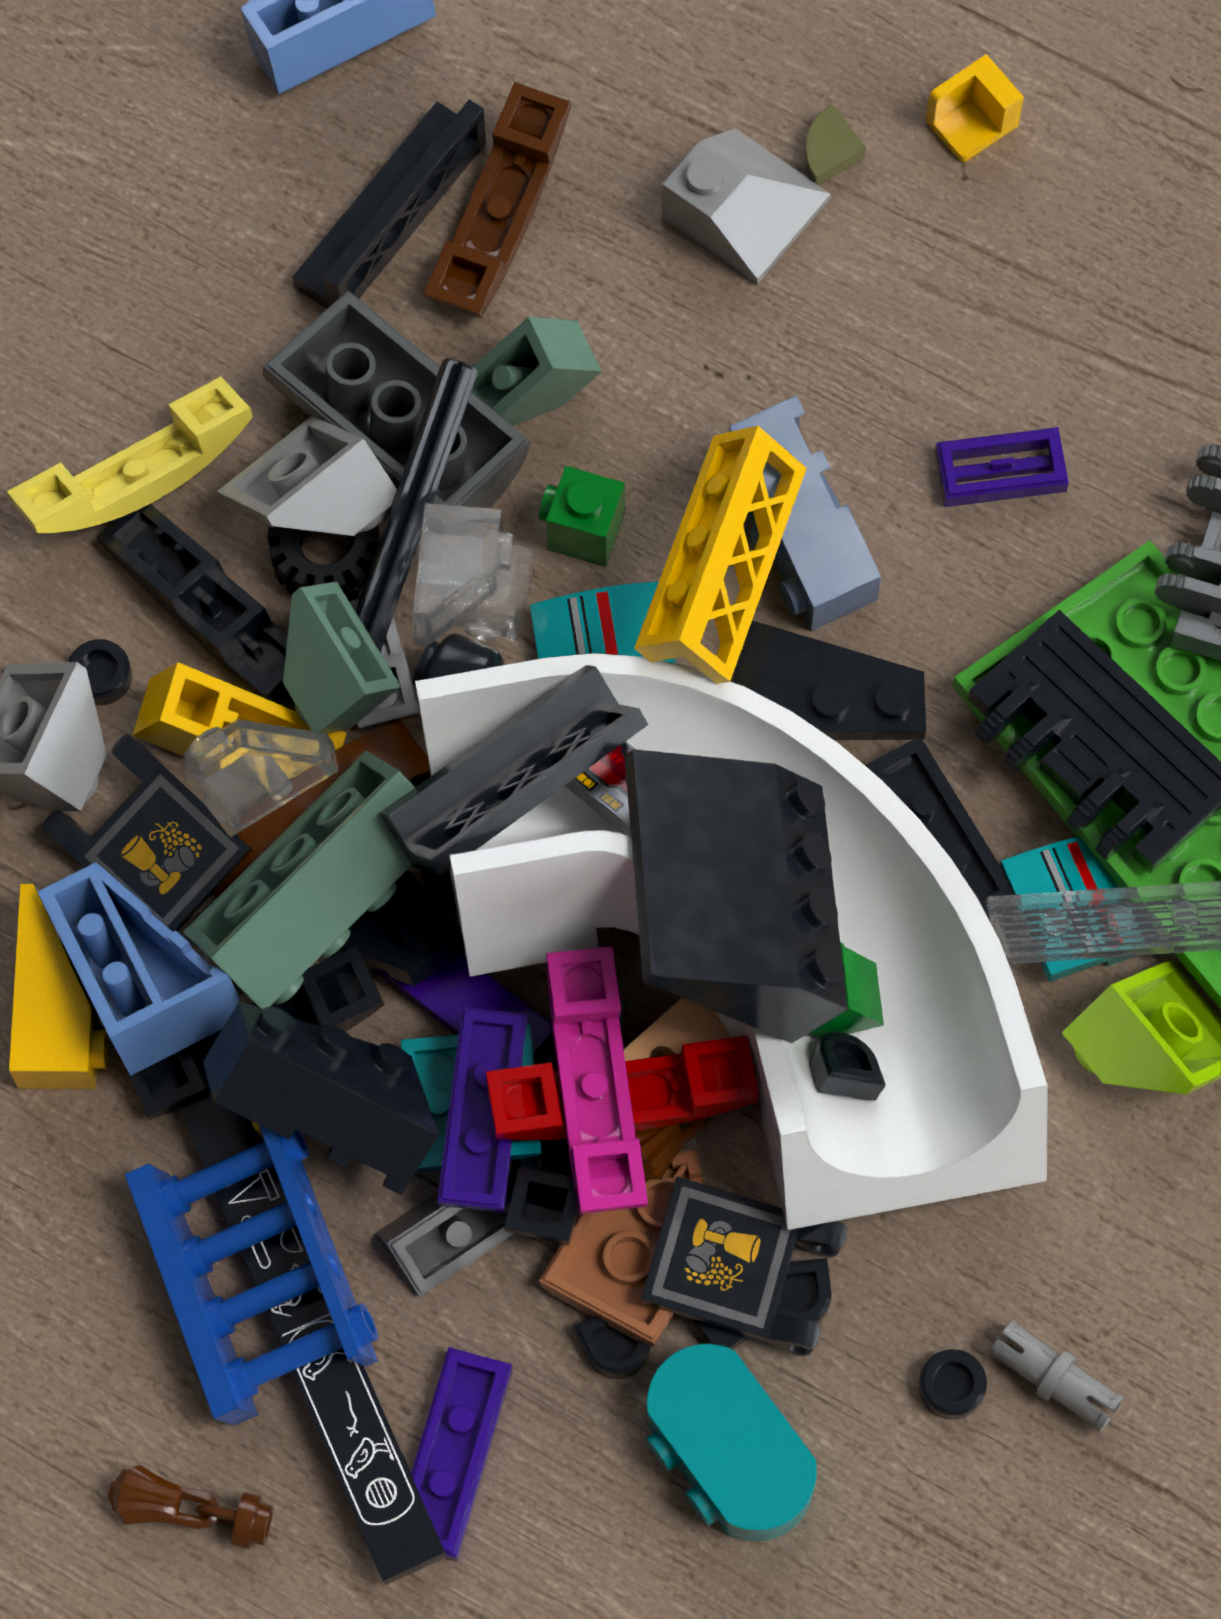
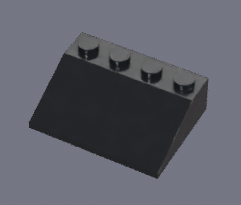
(736, 889)

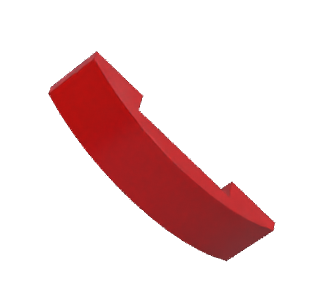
(662, 1089)

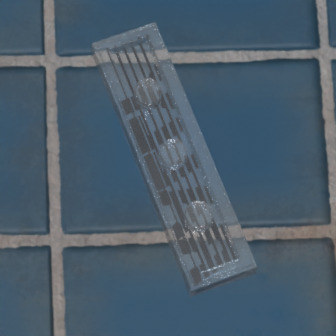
(1107, 922)

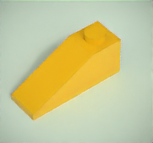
(187, 702)
(52, 1023)

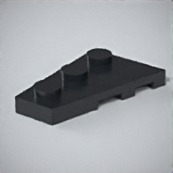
(833, 686)

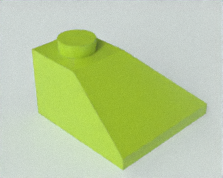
(1150, 1033)

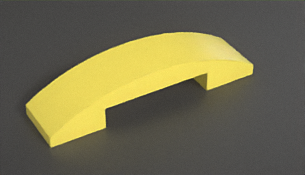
(143, 472)

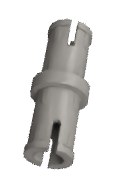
(1056, 1376)

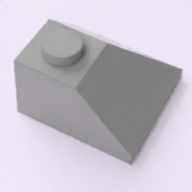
(740, 202)
(315, 482)
(49, 735)

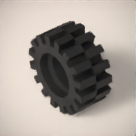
(298, 571)

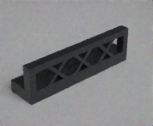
(393, 204)
(511, 771)

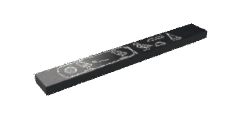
(333, 1387)

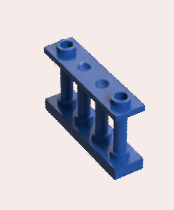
(210, 1319)

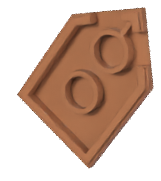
(611, 1258)

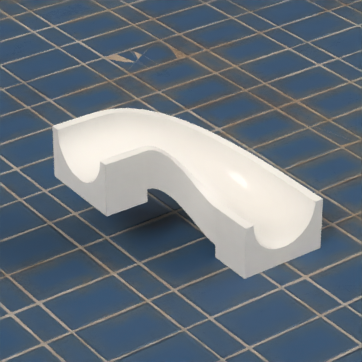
(955, 1042)

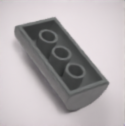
(377, 386)

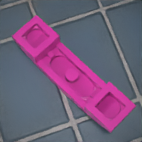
(594, 1081)

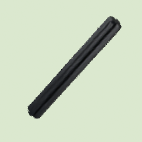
(415, 489)

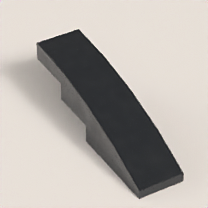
(201, 598)

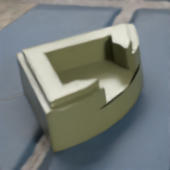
(831, 146)

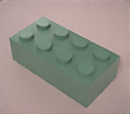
(308, 886)

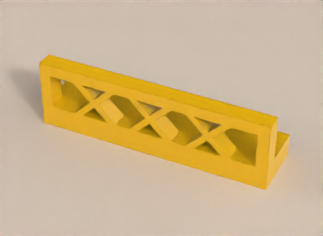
(713, 539)

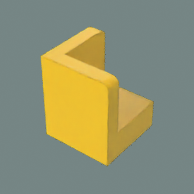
(974, 108)

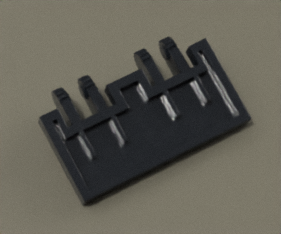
(1103, 736)

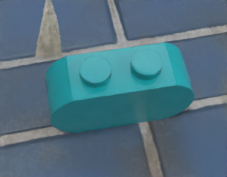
(729, 1444)

